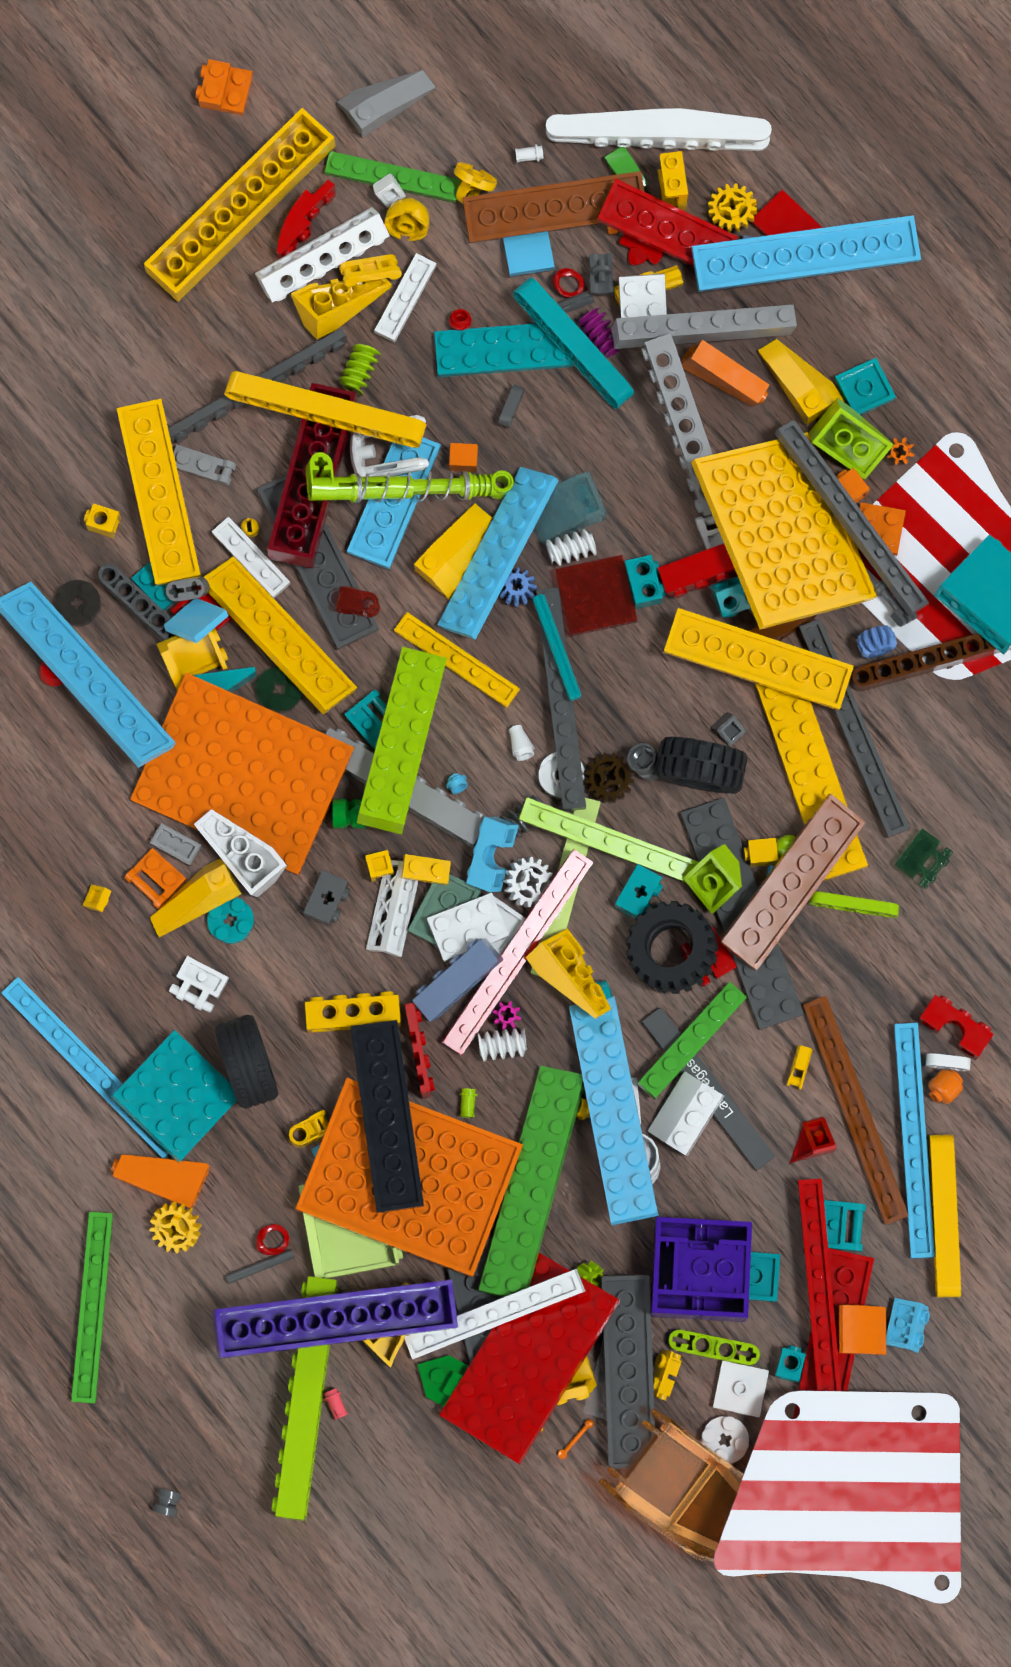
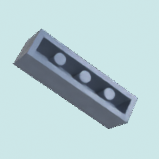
(458, 979)

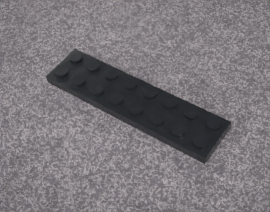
(387, 1116)

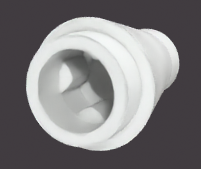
(521, 745)

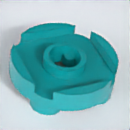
(242, 926)

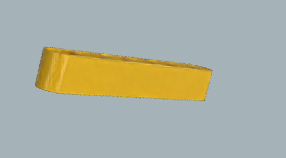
(944, 1215)

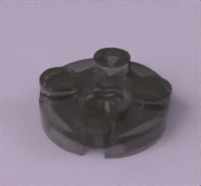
(87, 611)

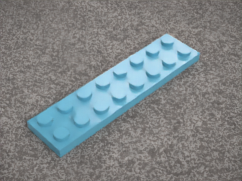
(497, 553)

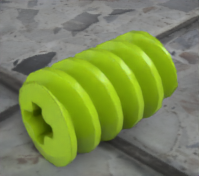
(357, 368)

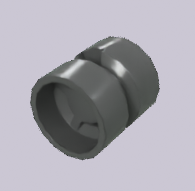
(643, 760)

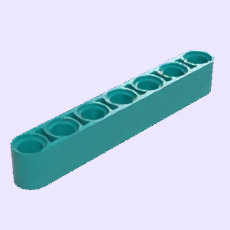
(573, 343)

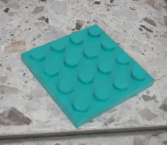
(175, 1096)

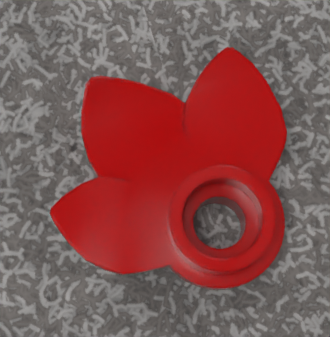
(640, 252)

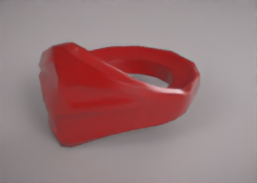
(564, 273)
(260, 1247)

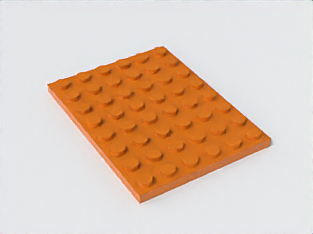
(247, 767)
(460, 1178)

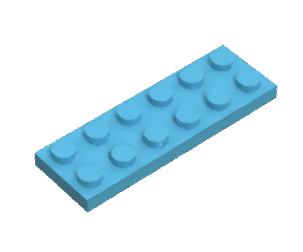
(386, 522)

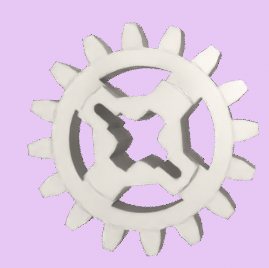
(525, 873)

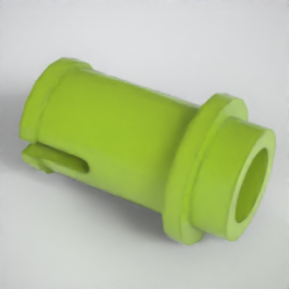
(467, 1103)

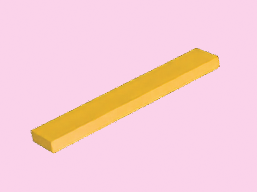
(457, 660)

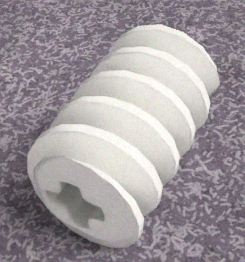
(571, 547)
(502, 1044)

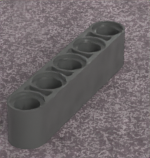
(134, 599)

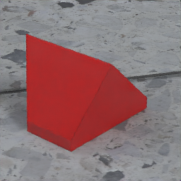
(813, 1141)

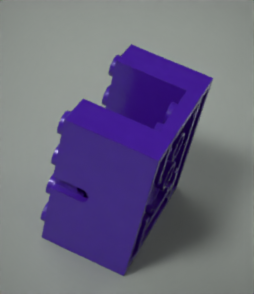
(701, 1265)

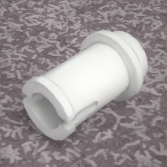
(529, 154)

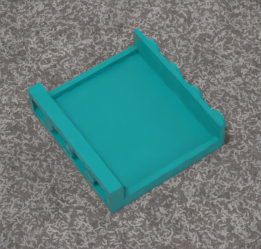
(982, 592)

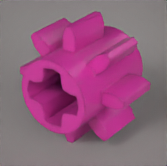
(503, 1009)

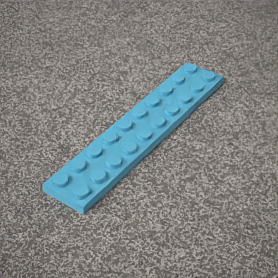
(806, 253)
(85, 674)
(614, 1115)

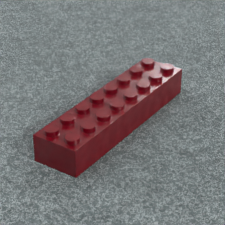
(299, 520)

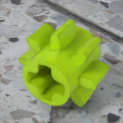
(591, 1273)

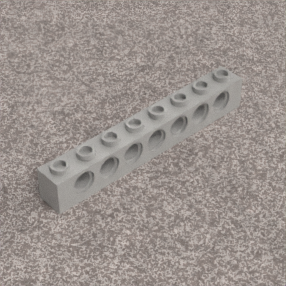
(666, 346)

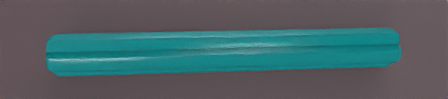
(557, 647)

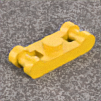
(370, 269)

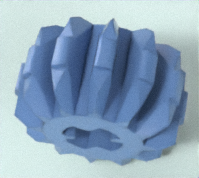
(520, 595)
(876, 641)

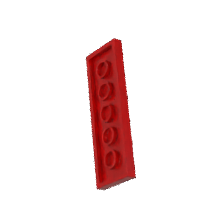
(657, 222)

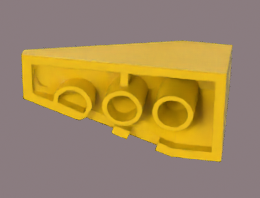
(333, 304)
(804, 385)
(451, 553)
(202, 893)
(562, 965)

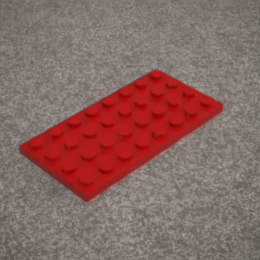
(528, 1367)

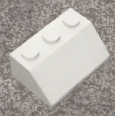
(686, 1113)

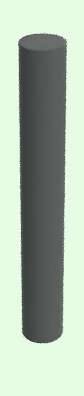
(259, 1266)

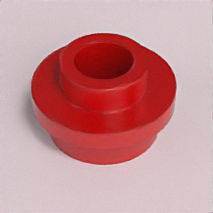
(460, 319)

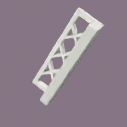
(398, 913)

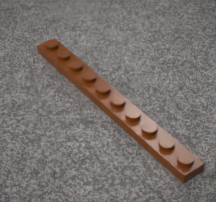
(856, 1110)

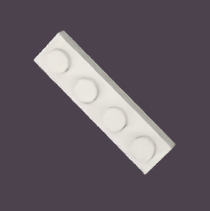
(405, 298)
(251, 557)

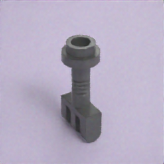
(899, 616)

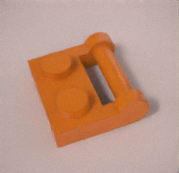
(161, 873)

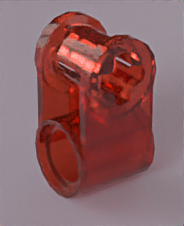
(353, 601)

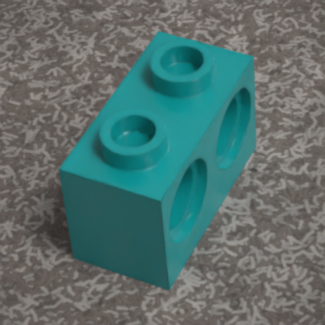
(640, 582)
(727, 588)

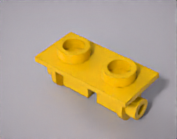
(666, 1363)

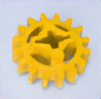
(720, 211)
(183, 1221)

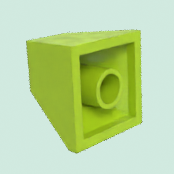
(715, 878)

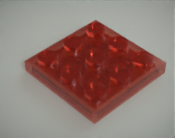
(596, 595)

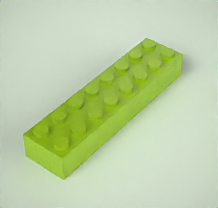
(401, 740)

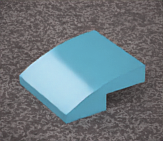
(528, 253)

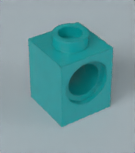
(787, 1374)

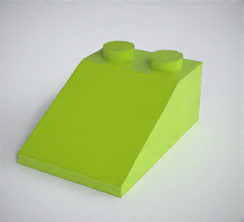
(850, 438)

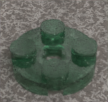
(277, 702)

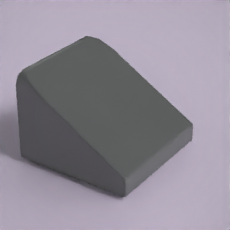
(728, 728)

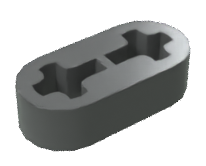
(511, 406)
(188, 592)

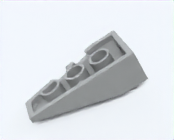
(378, 103)

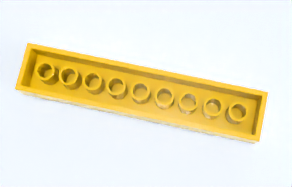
(239, 204)

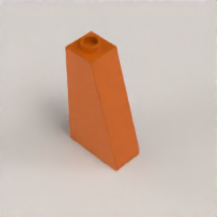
(724, 373)
(163, 1177)

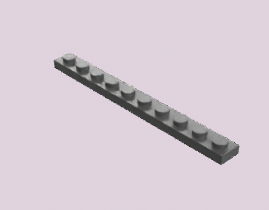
(295, 365)
(851, 517)
(562, 716)
(860, 741)

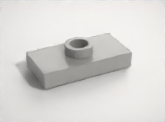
(175, 844)

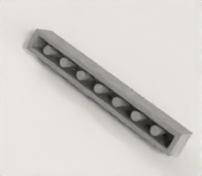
(705, 326)
(425, 802)

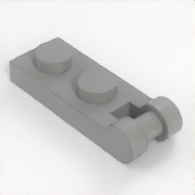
(203, 465)

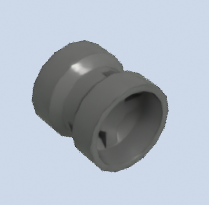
(167, 1502)

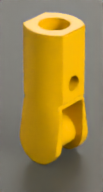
(800, 1063)

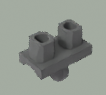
(601, 274)

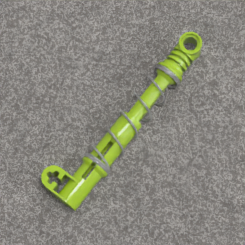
(398, 487)

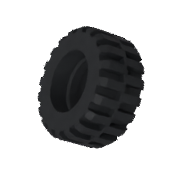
(701, 765)
(650, 926)

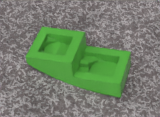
(622, 162)

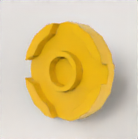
(473, 181)

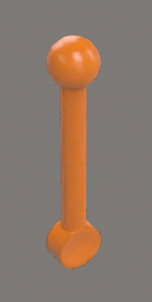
(562, 1454)

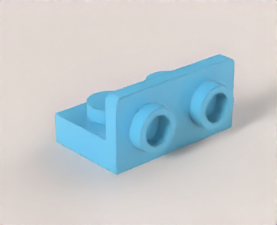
(907, 1325)

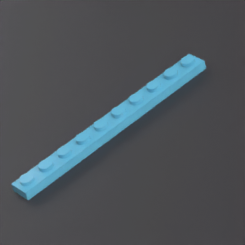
(72, 1050)
(914, 1141)

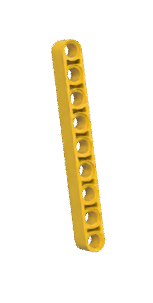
(325, 409)

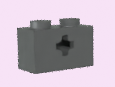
(325, 886)

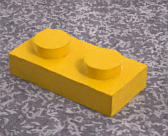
(425, 869)

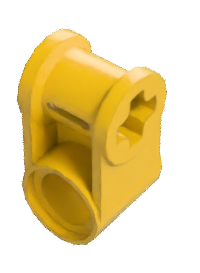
(311, 1128)

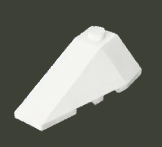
(248, 857)

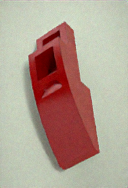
(297, 223)

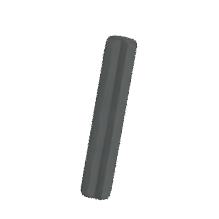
(574, 302)

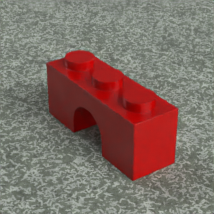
(974, 1035)

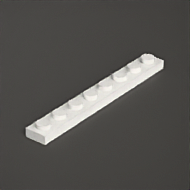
(498, 1313)

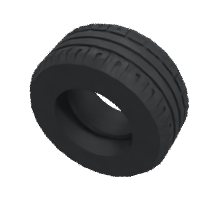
(246, 1061)

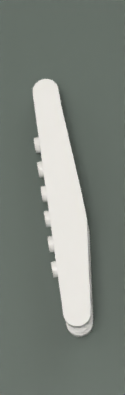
(662, 129)

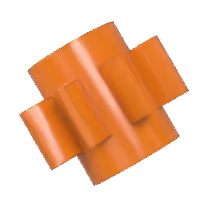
(907, 448)

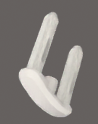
(360, 452)

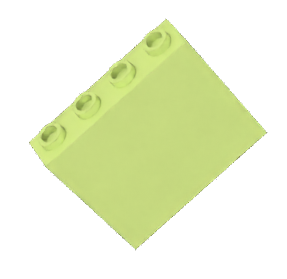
(343, 1252)

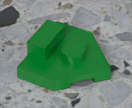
(441, 1377)

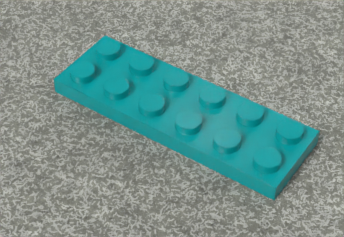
(496, 350)

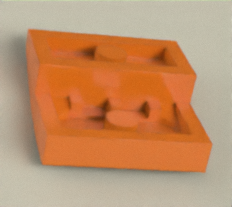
(862, 1329)

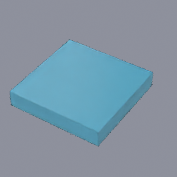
(196, 620)

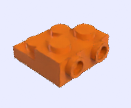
(224, 87)

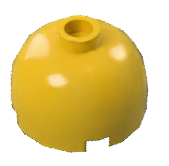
(407, 218)

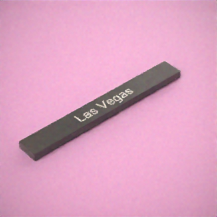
(727, 1112)

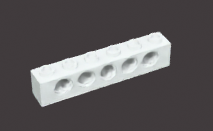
(310, 254)

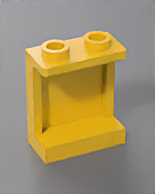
(673, 180)
(193, 658)

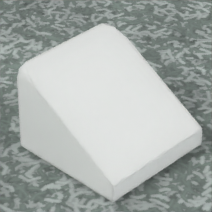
(388, 190)

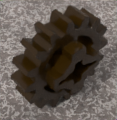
(601, 771)

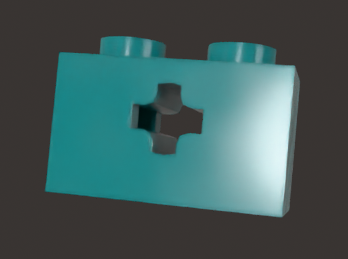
(640, 879)

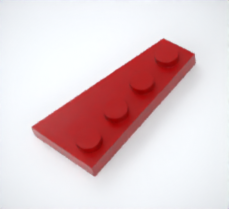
(421, 1060)

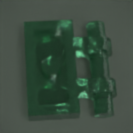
(918, 853)

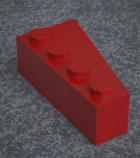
(697, 571)

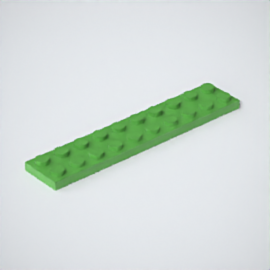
(532, 1182)

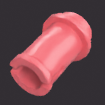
(335, 1403)

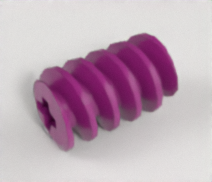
(599, 332)

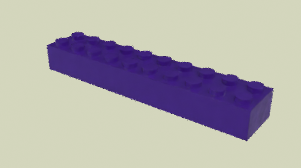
(334, 1319)

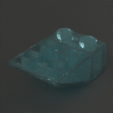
(570, 508)

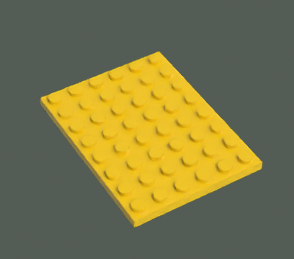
(781, 535)

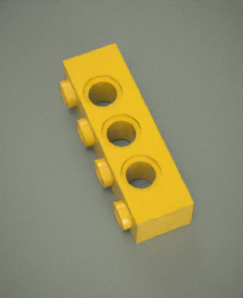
(318, 1023)

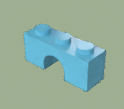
(484, 871)

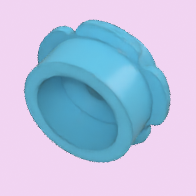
(456, 783)

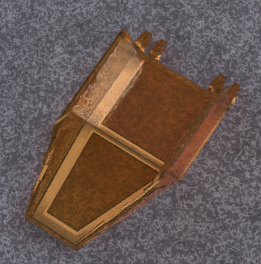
(680, 1488)

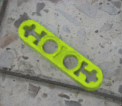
(854, 904)
(714, 1344)

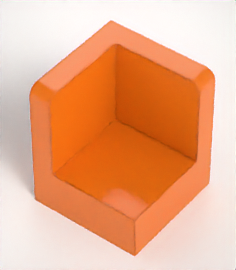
(463, 457)

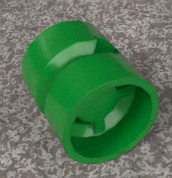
(346, 814)

